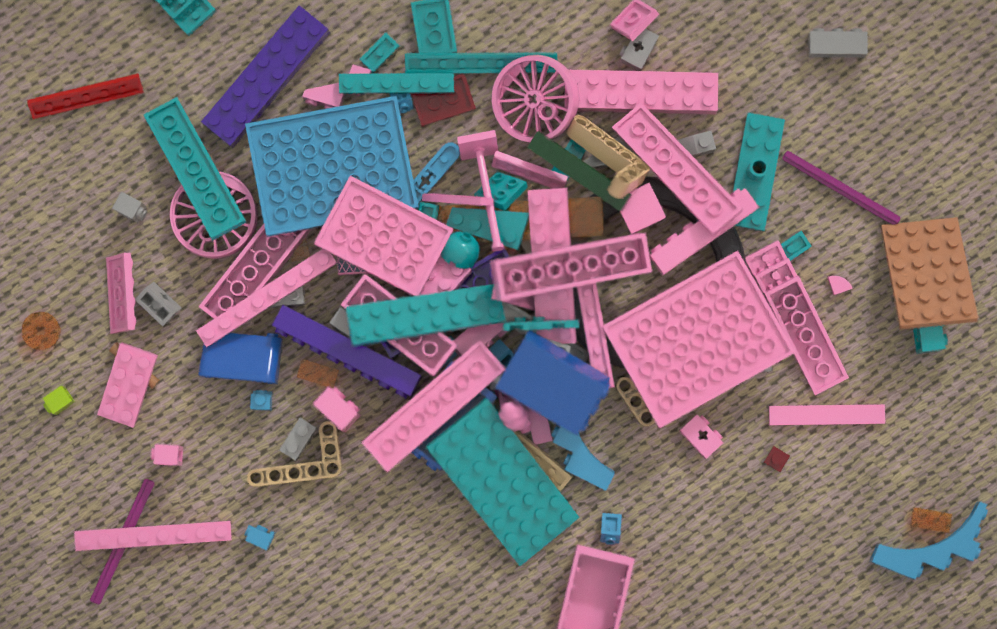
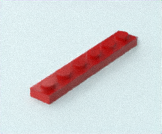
(85, 96)

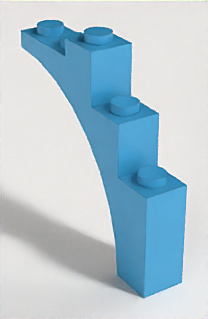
(582, 461)
(959, 543)

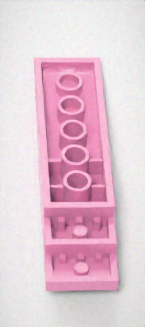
(796, 317)

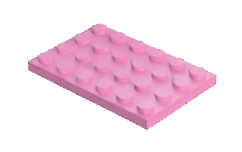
(383, 236)

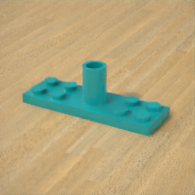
(758, 148)

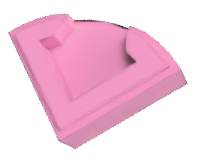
(839, 284)

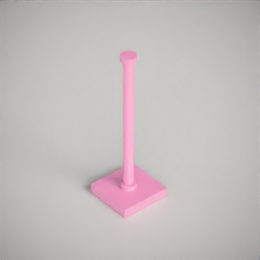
(477, 147)

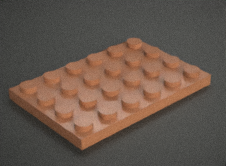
(929, 273)

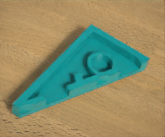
(538, 323)

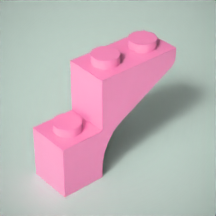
(329, 94)

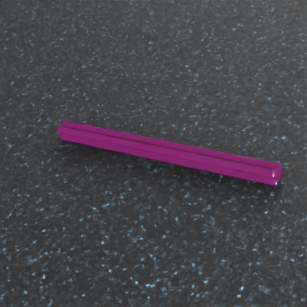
(841, 188)
(117, 553)

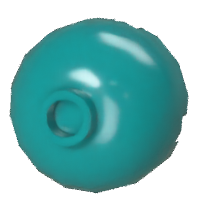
(461, 249)

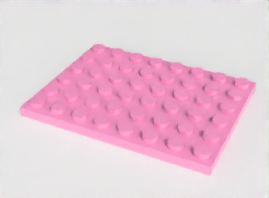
(698, 339)

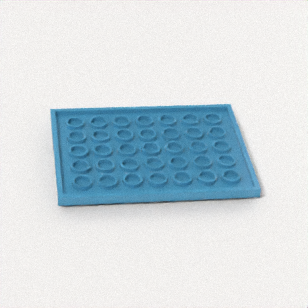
(310, 155)

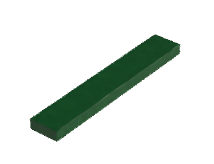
(576, 169)

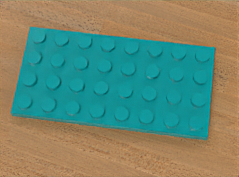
(502, 482)

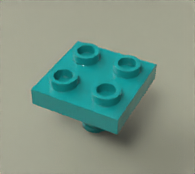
(504, 190)

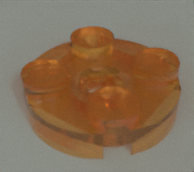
(30, 331)

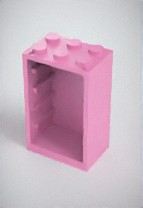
(595, 590)

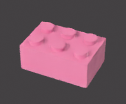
(339, 411)

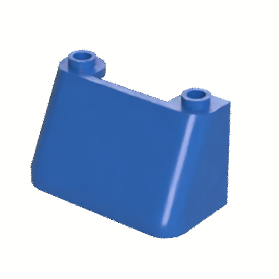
(243, 358)

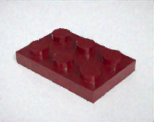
(442, 106)

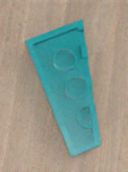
(475, 221)

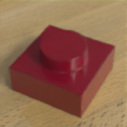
(776, 459)

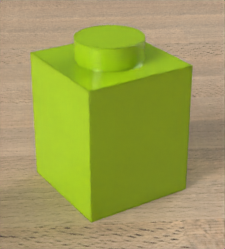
(58, 400)

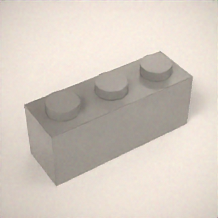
(837, 43)

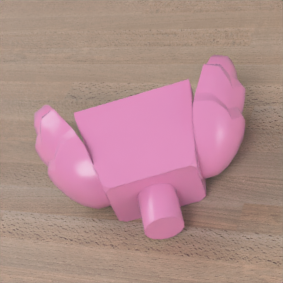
(513, 413)

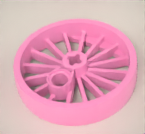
(509, 75)
(233, 183)

